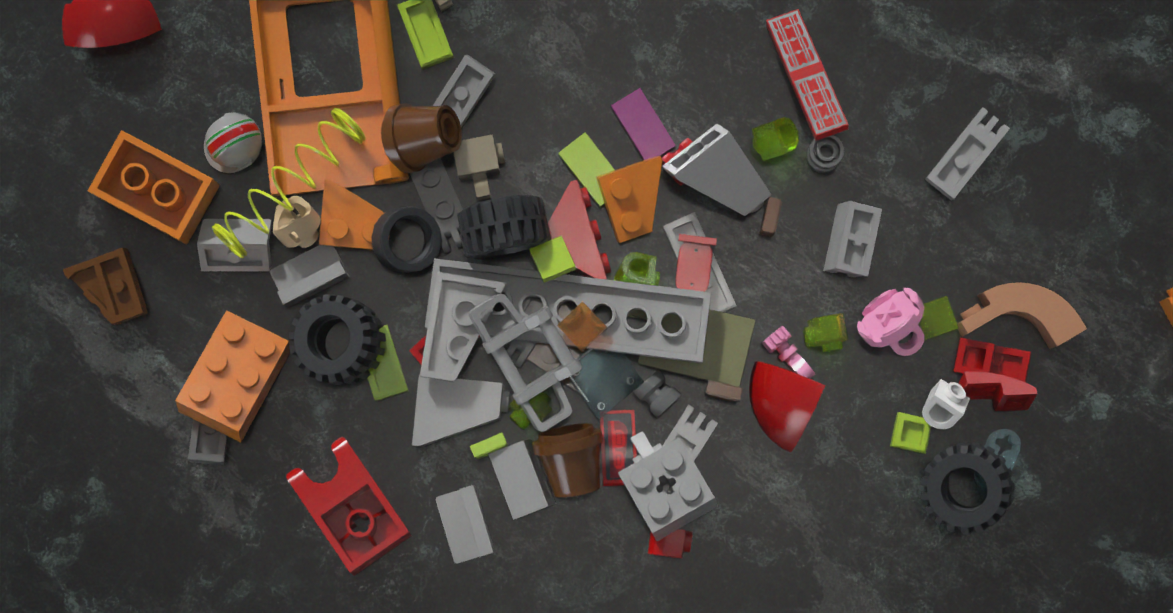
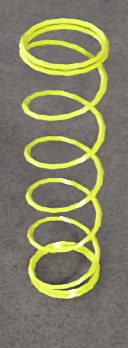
(230, 239)

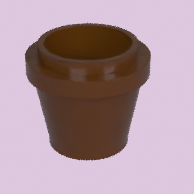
(419, 135)
(571, 458)

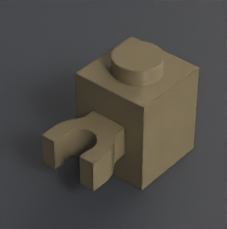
(477, 160)

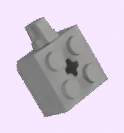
(664, 466)

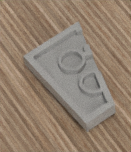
(449, 328)

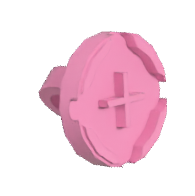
(892, 318)

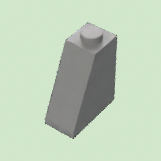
(720, 170)
(455, 407)

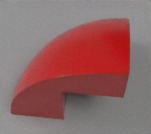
(107, 22)
(782, 402)

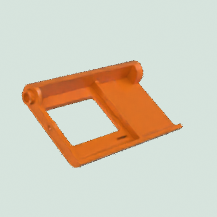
(295, 119)

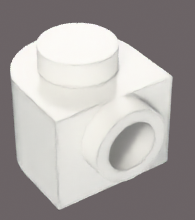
(945, 405)

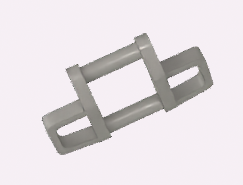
(525, 392)

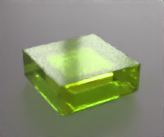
(937, 318)

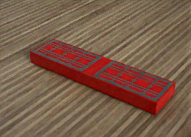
(807, 74)

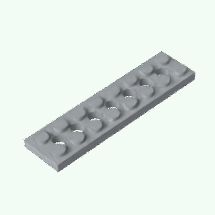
(619, 296)

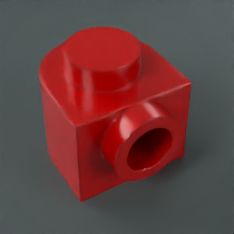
(671, 545)

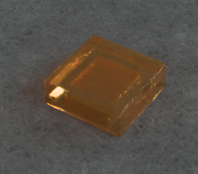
(582, 326)

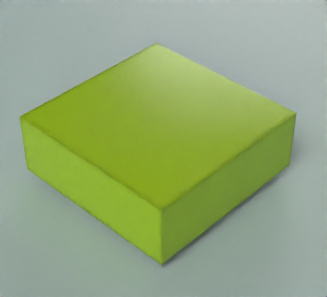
(552, 259)
(910, 433)
(489, 445)

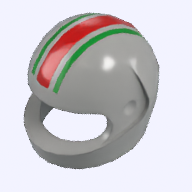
(232, 143)

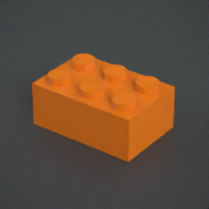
(154, 187)
(233, 376)

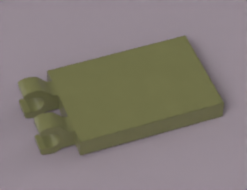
(724, 351)

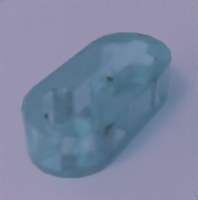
(1009, 455)

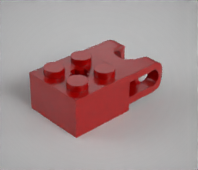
(344, 500)

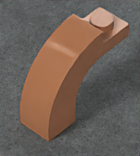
(1042, 307)

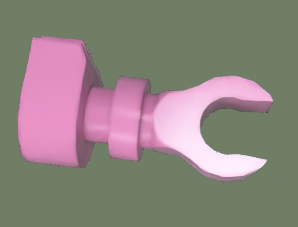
(787, 352)

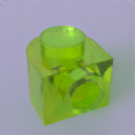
(775, 138)
(638, 269)
(826, 332)
(538, 403)

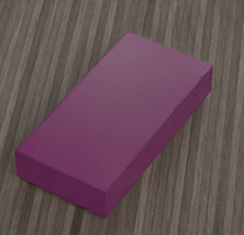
(643, 125)

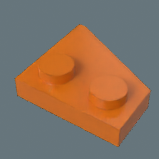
(631, 197)
(346, 218)

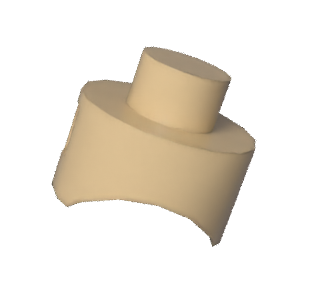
(293, 228)

